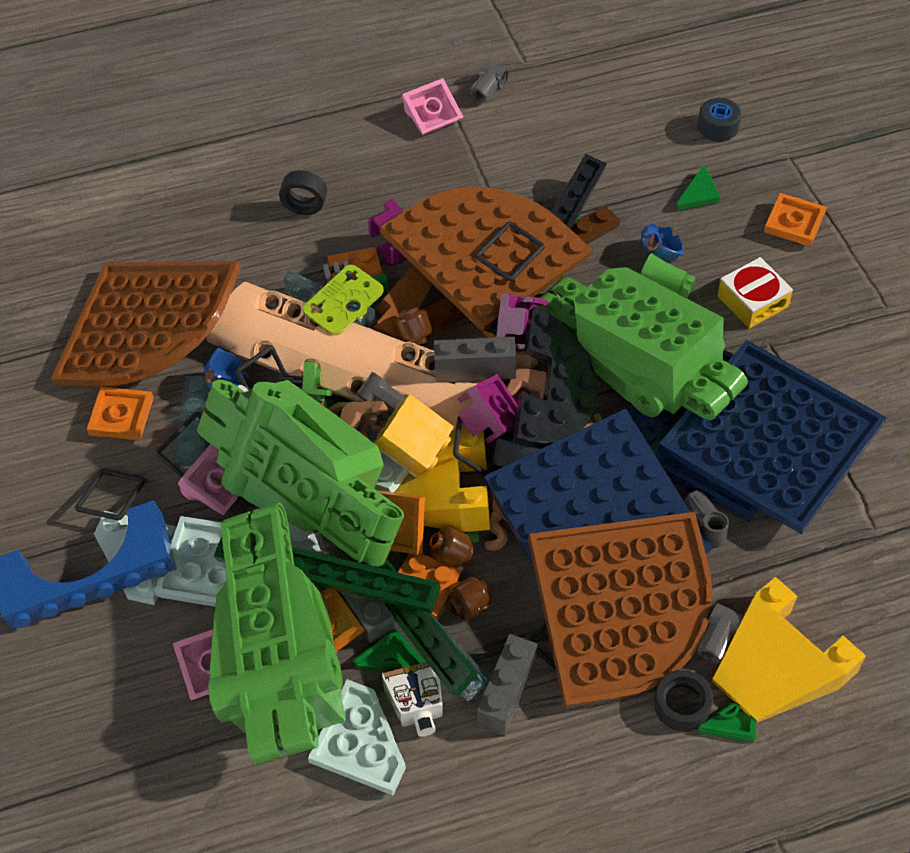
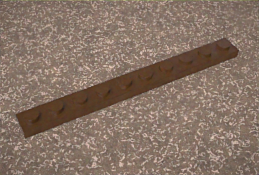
(587, 229)

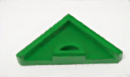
(699, 192)
(389, 654)
(730, 724)

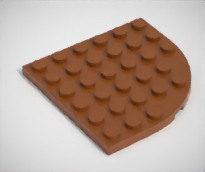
(453, 225)
(144, 320)
(622, 603)

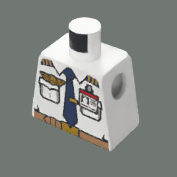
(415, 696)

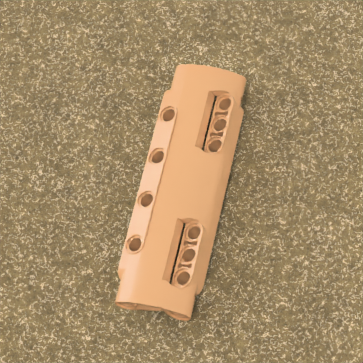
(345, 358)

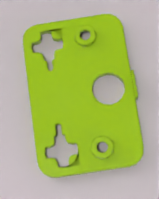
(337, 295)

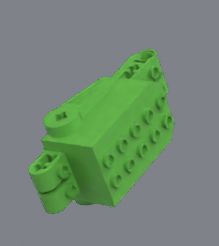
(648, 342)
(301, 454)
(272, 642)

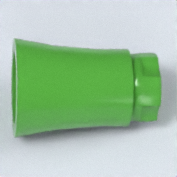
(668, 275)

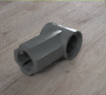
(490, 79)
(378, 389)
(708, 518)
(721, 629)

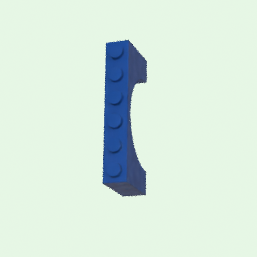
(142, 556)

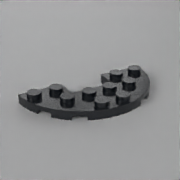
(568, 389)

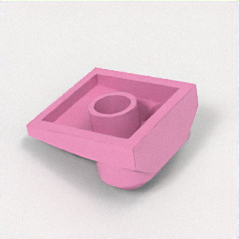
(431, 106)
(204, 482)
(194, 661)

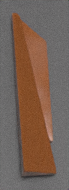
(405, 294)

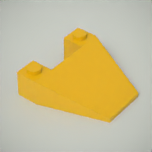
(444, 499)
(775, 665)

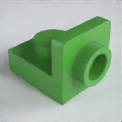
(311, 378)

